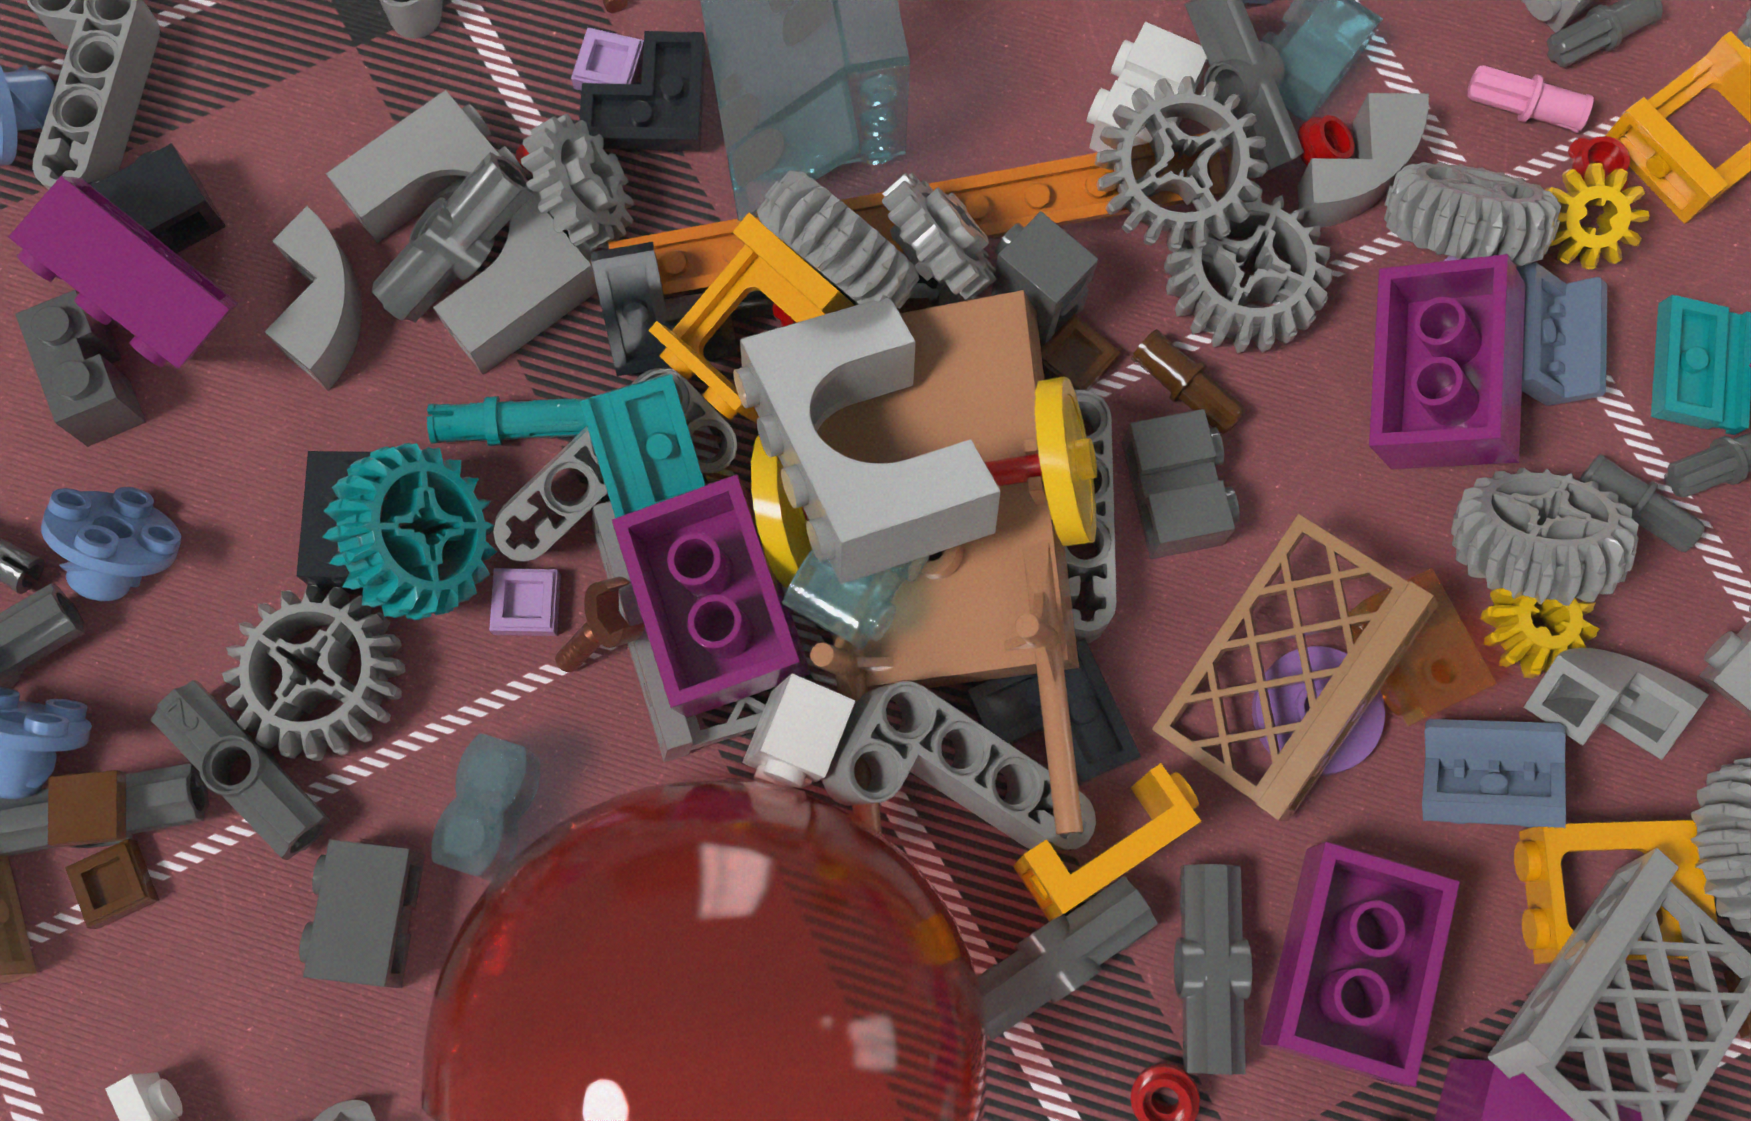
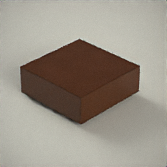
(1078, 354)
(86, 808)
(111, 884)

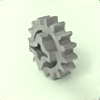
(577, 182)
(939, 236)

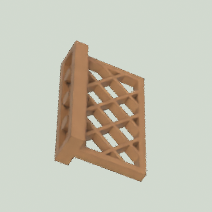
(1342, 699)

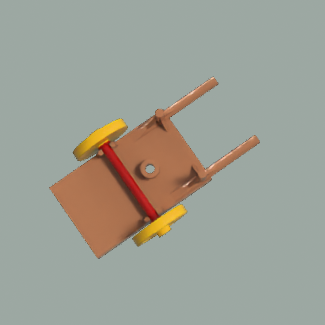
(993, 601)

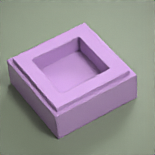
(608, 59)
(525, 602)

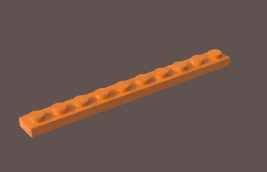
(995, 200)

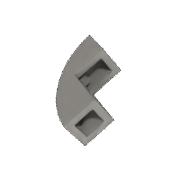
(1384, 141)
(325, 320)
(1619, 691)

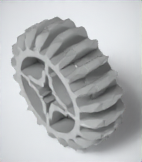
(1167, 138)
(1471, 212)
(836, 241)
(1294, 284)
(1544, 536)
(297, 691)
(1726, 840)

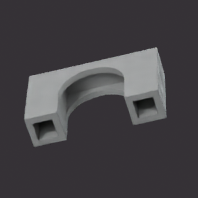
(427, 159)
(857, 510)

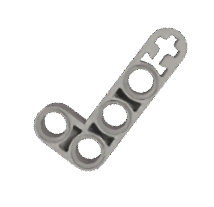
(99, 37)
(581, 456)
(1101, 570)
(967, 781)

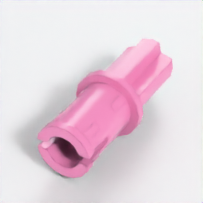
(1530, 98)

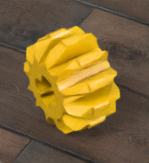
(1612, 223)
(1532, 645)

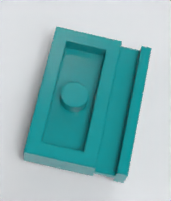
(1702, 365)
(642, 444)

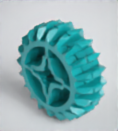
(401, 564)

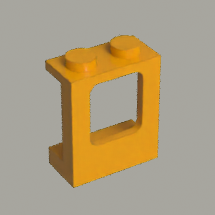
(1664, 156)
(760, 265)
(1170, 806)
(1539, 866)

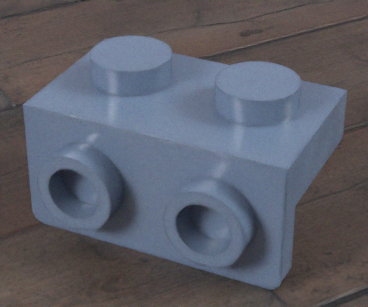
(1563, 337)
(1494, 773)

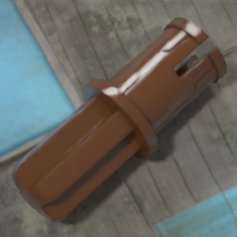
(1188, 381)

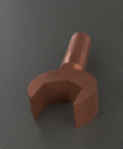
(603, 625)

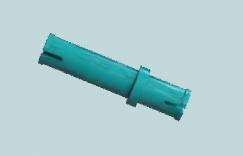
(504, 420)

